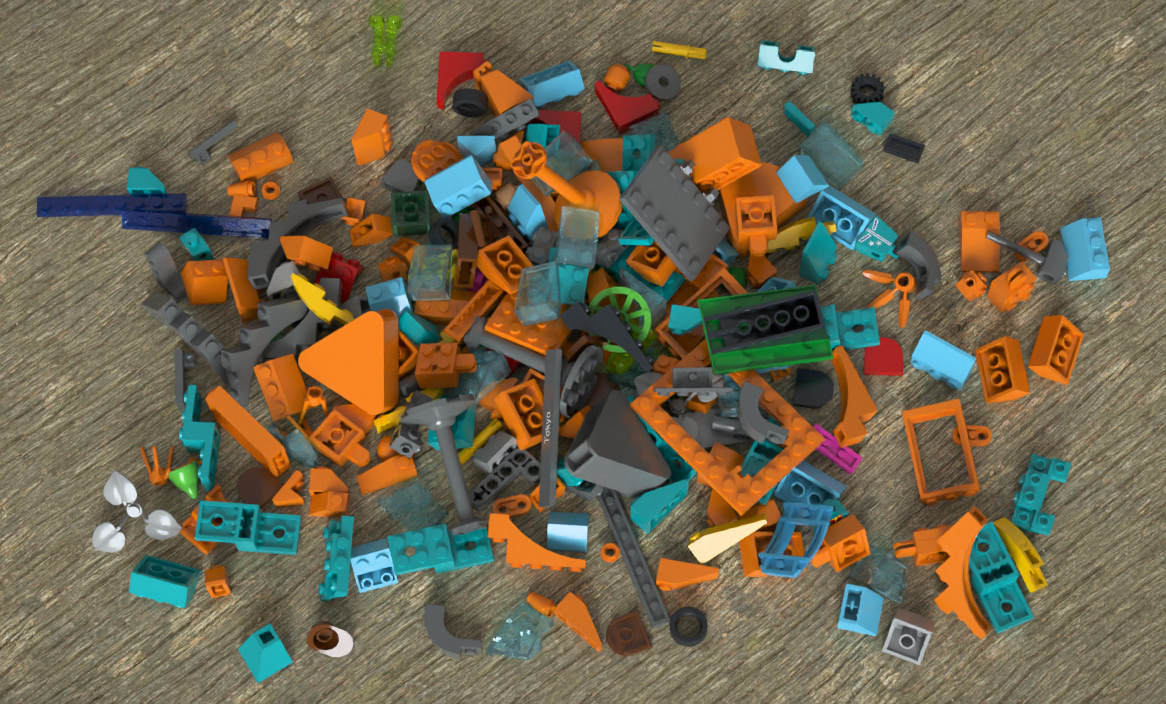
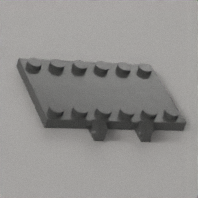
(675, 211)

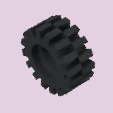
(868, 81)

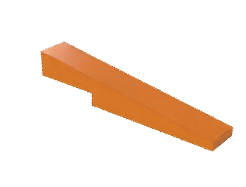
(547, 204)
(479, 305)

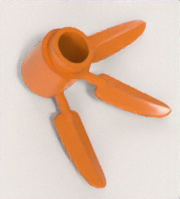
(888, 295)

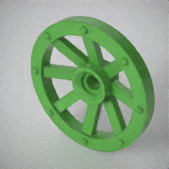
(632, 294)

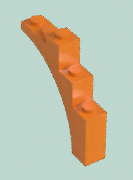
(955, 572)

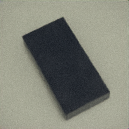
(904, 148)

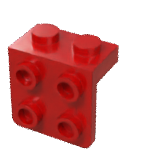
(341, 269)

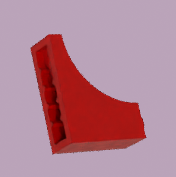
(454, 70)
(625, 110)
(568, 120)

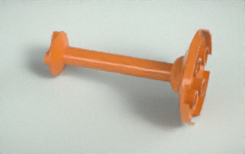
(585, 191)

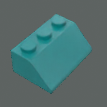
(164, 581)

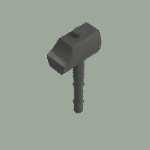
(1051, 264)

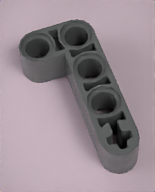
(166, 271)
(516, 468)

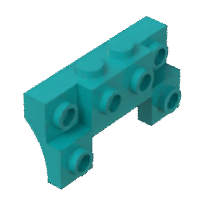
(1033, 490)
(337, 564)

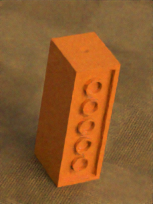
(720, 154)

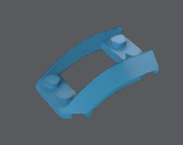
(801, 514)

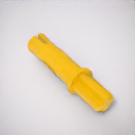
(680, 50)
(480, 440)

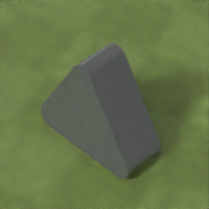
(616, 449)

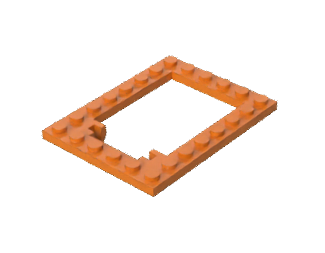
(733, 487)

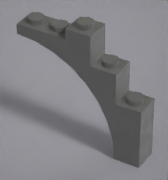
(301, 219)
(186, 327)
(308, 330)
(254, 338)

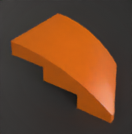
(607, 152)
(189, 525)

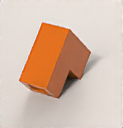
(243, 203)
(697, 405)

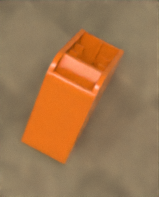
(759, 182)
(359, 361)

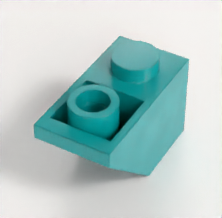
(873, 115)

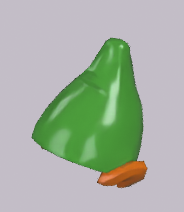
(185, 477)

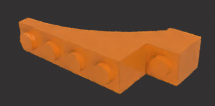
(855, 401)
(525, 551)

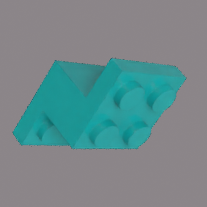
(572, 281)

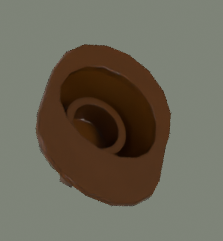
(329, 639)

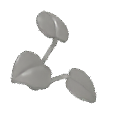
(677, 406)
(121, 490)

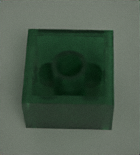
(410, 213)

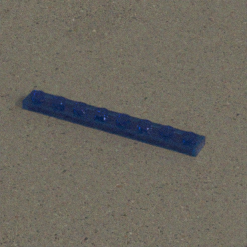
(109, 204)
(202, 223)

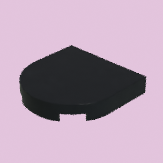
(812, 389)

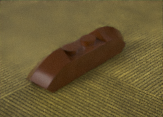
(501, 223)

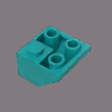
(264, 653)

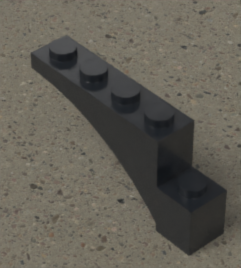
(608, 325)

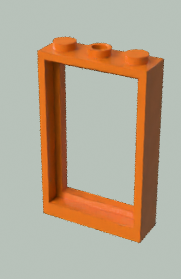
(722, 277)
(933, 412)
(248, 432)

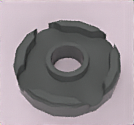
(671, 78)

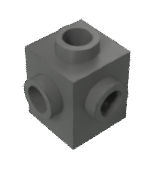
(406, 440)

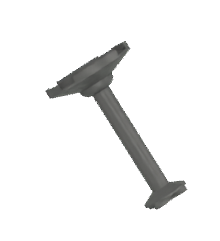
(576, 377)
(438, 417)

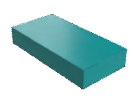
(798, 118)

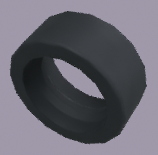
(470, 102)
(436, 236)
(691, 611)

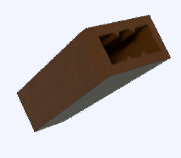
(465, 252)

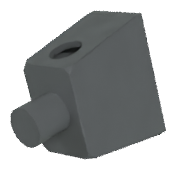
(401, 178)

